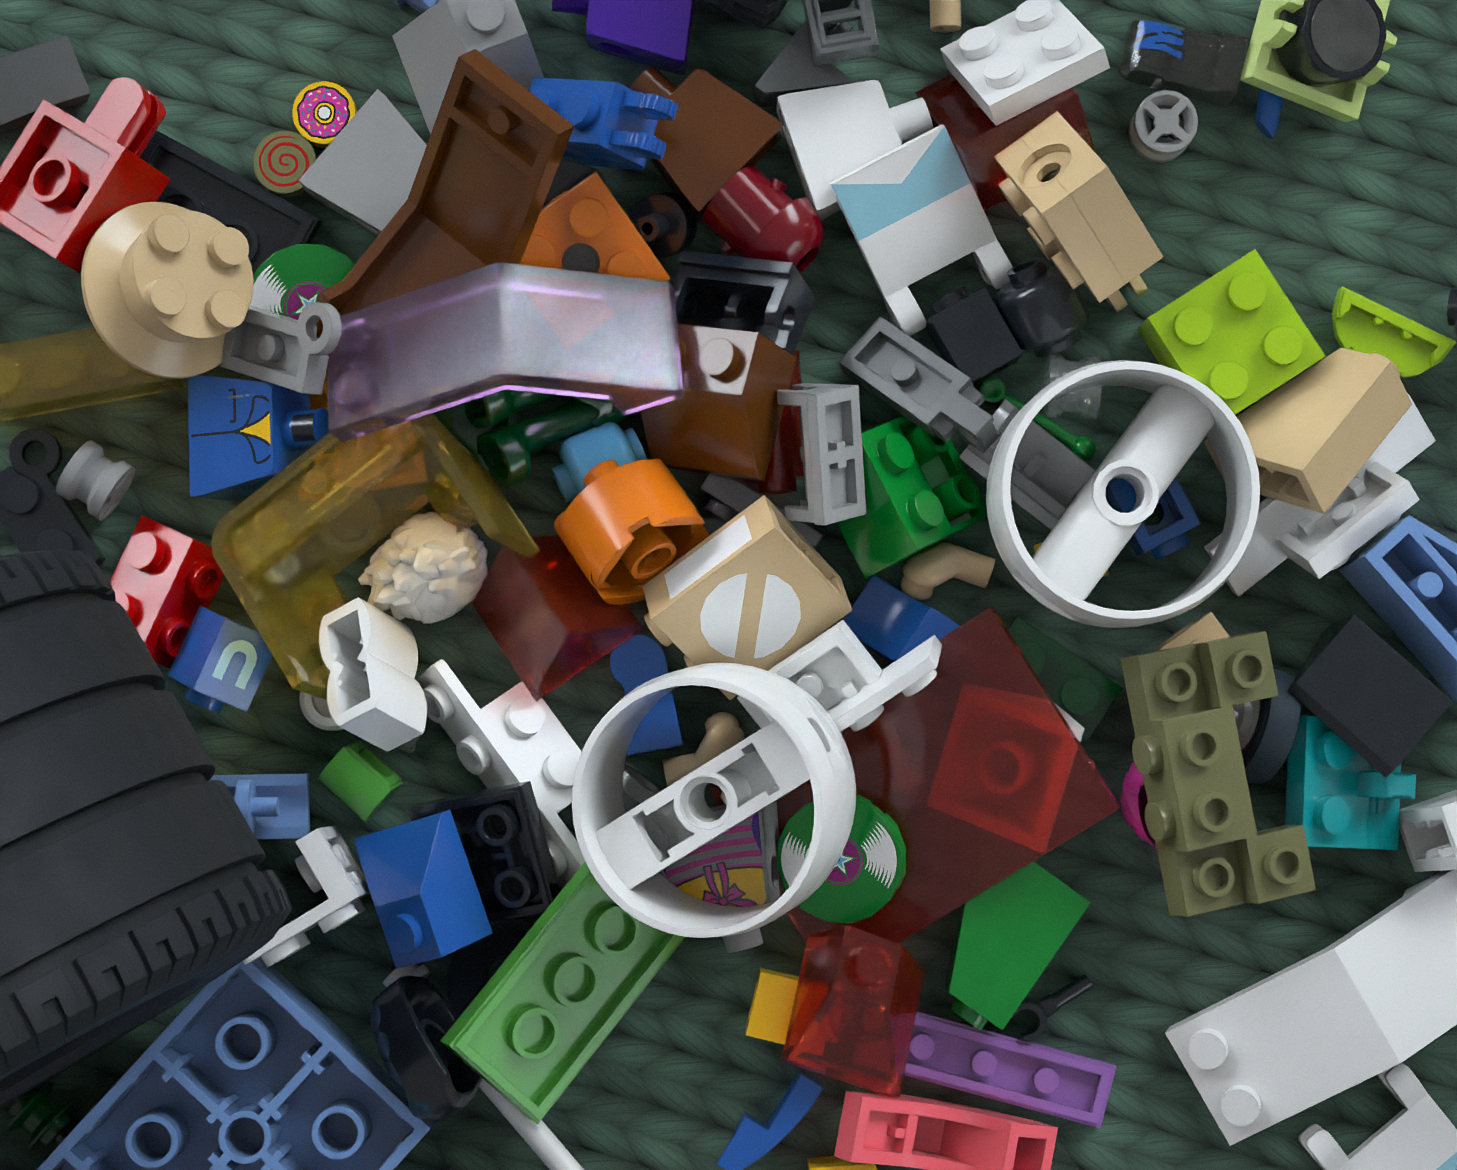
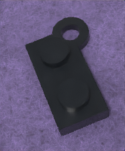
(31, 507)

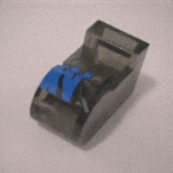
(1183, 61)

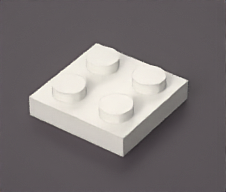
(1024, 58)

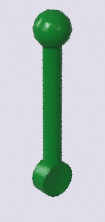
(995, 392)

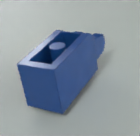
(609, 120)

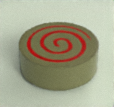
(282, 161)

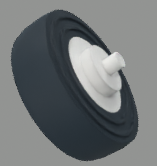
(1267, 730)

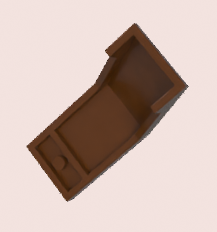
(472, 193)

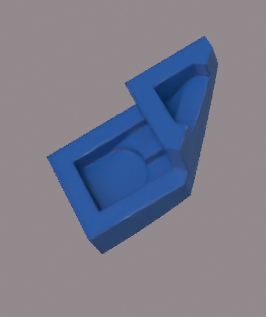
(757, 1138)

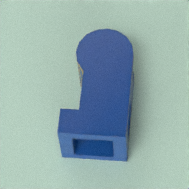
(633, 665)

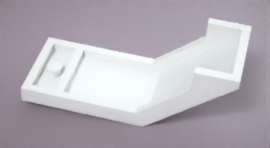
(1329, 1015)

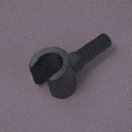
(1051, 1003)

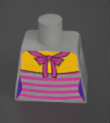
(735, 870)

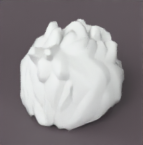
(426, 569)

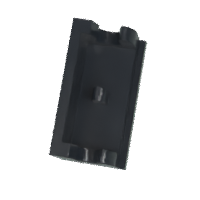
(743, 296)

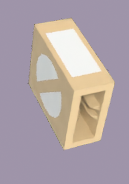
(746, 594)

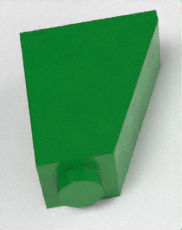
(1007, 942)

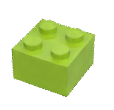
(1234, 334)

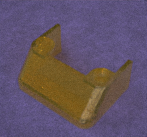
(329, 511)

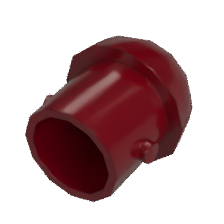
(764, 222)

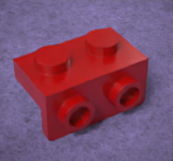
(162, 585)

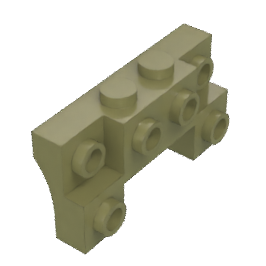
(1198, 778)

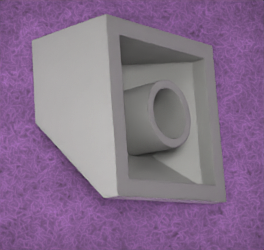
(454, 27)

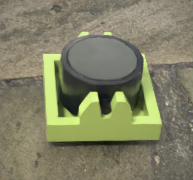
(1319, 52)

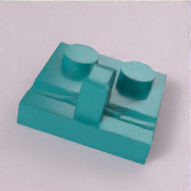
(1340, 793)

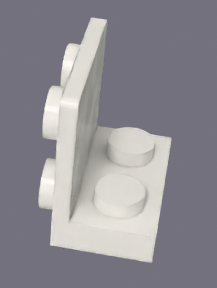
(326, 866)

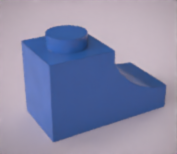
(893, 621)

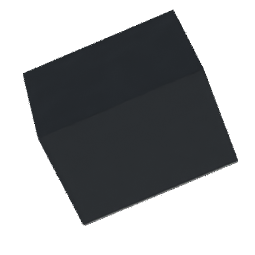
(1368, 693)

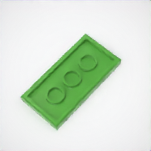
(558, 995)

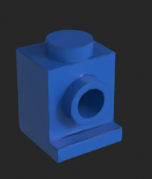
(1174, 520)

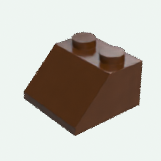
(727, 407)

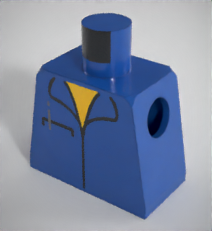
(245, 434)

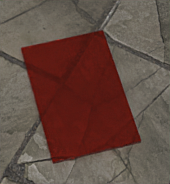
(970, 774)

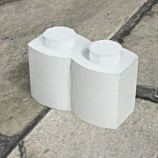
(372, 675)

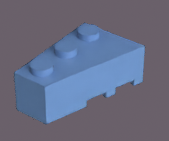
(1412, 586)

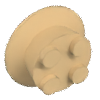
(166, 287)

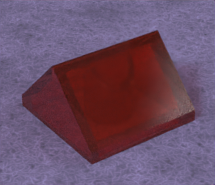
(549, 615)

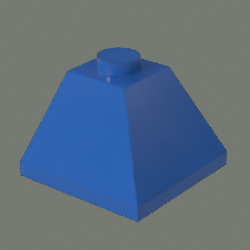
(422, 889)

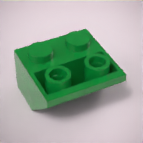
(912, 495)

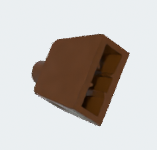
(711, 134)

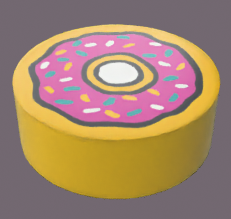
(322, 112)

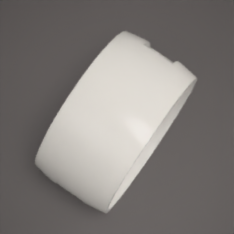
(1149, 459)
(634, 846)

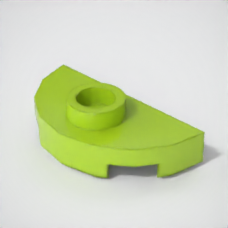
(1376, 329)

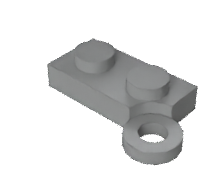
(284, 348)

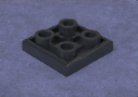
(503, 848)

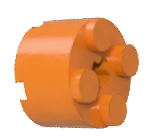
(629, 527)

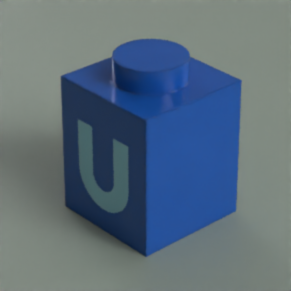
(220, 661)

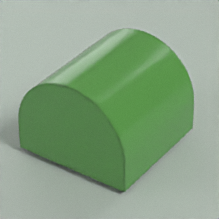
(360, 779)

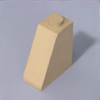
(1323, 427)

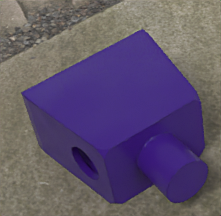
(637, 29)

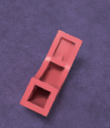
(939, 1135)

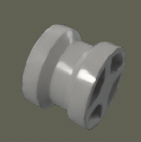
(1172, 116)
(95, 480)

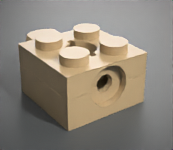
(1077, 211)

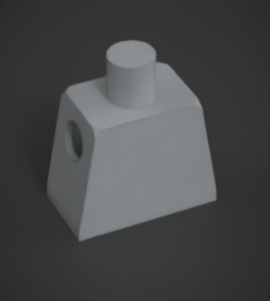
(368, 166)

